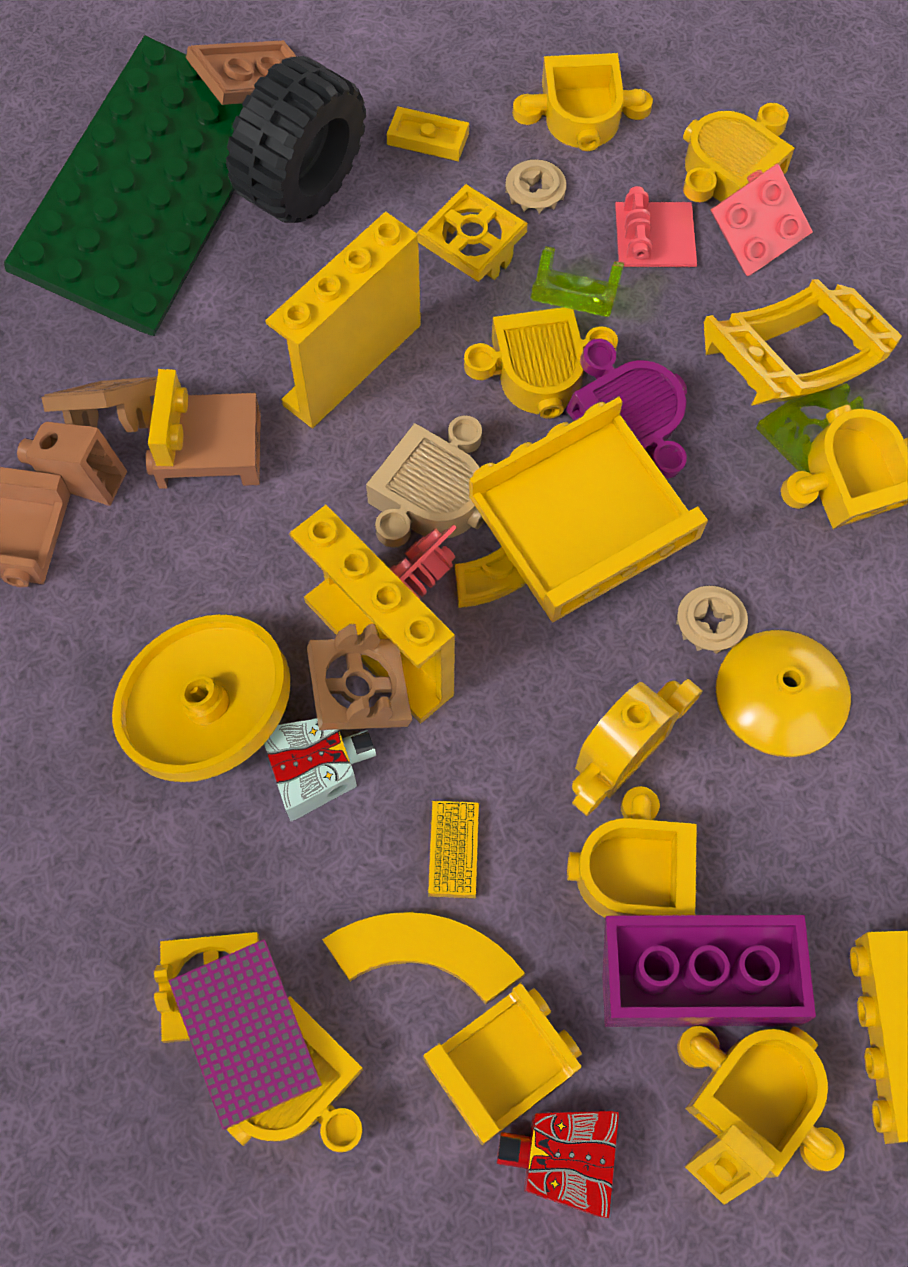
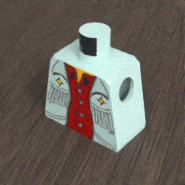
(314, 764)

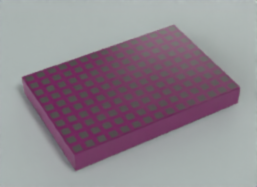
(244, 1034)

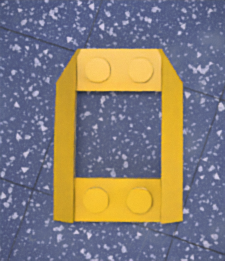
(745, 333)

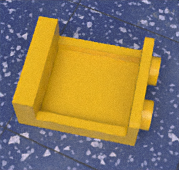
(504, 1062)

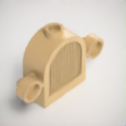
(427, 483)

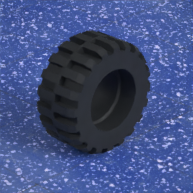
(295, 139)

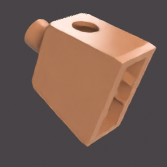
(77, 455)

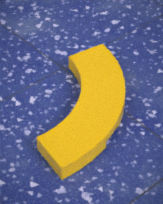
(486, 579)
(427, 941)

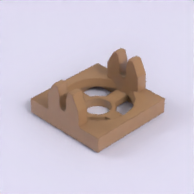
(128, 395)
(386, 711)

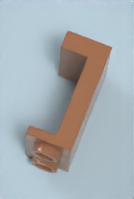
(218, 440)
(29, 523)

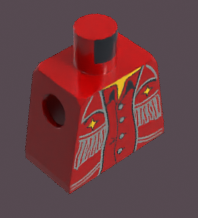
(566, 1158)

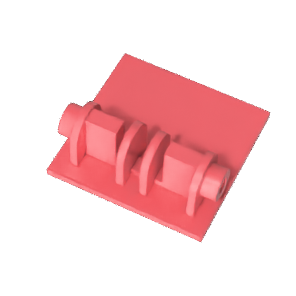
(761, 219)
(654, 232)
(425, 561)

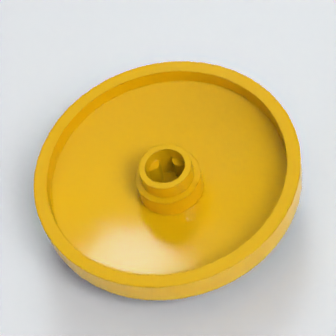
(201, 698)

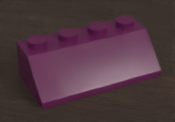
(706, 971)

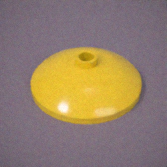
(769, 712)

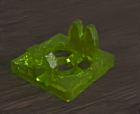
(574, 290)
(782, 434)

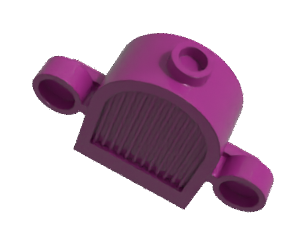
(650, 397)

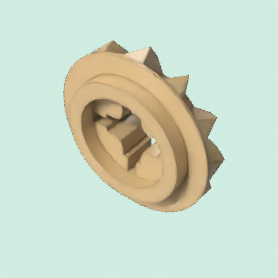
(526, 175)
(724, 606)

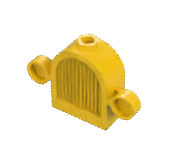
(582, 100)
(731, 147)
(535, 358)
(854, 467)
(627, 738)
(637, 862)
(336, 1070)
(767, 1088)

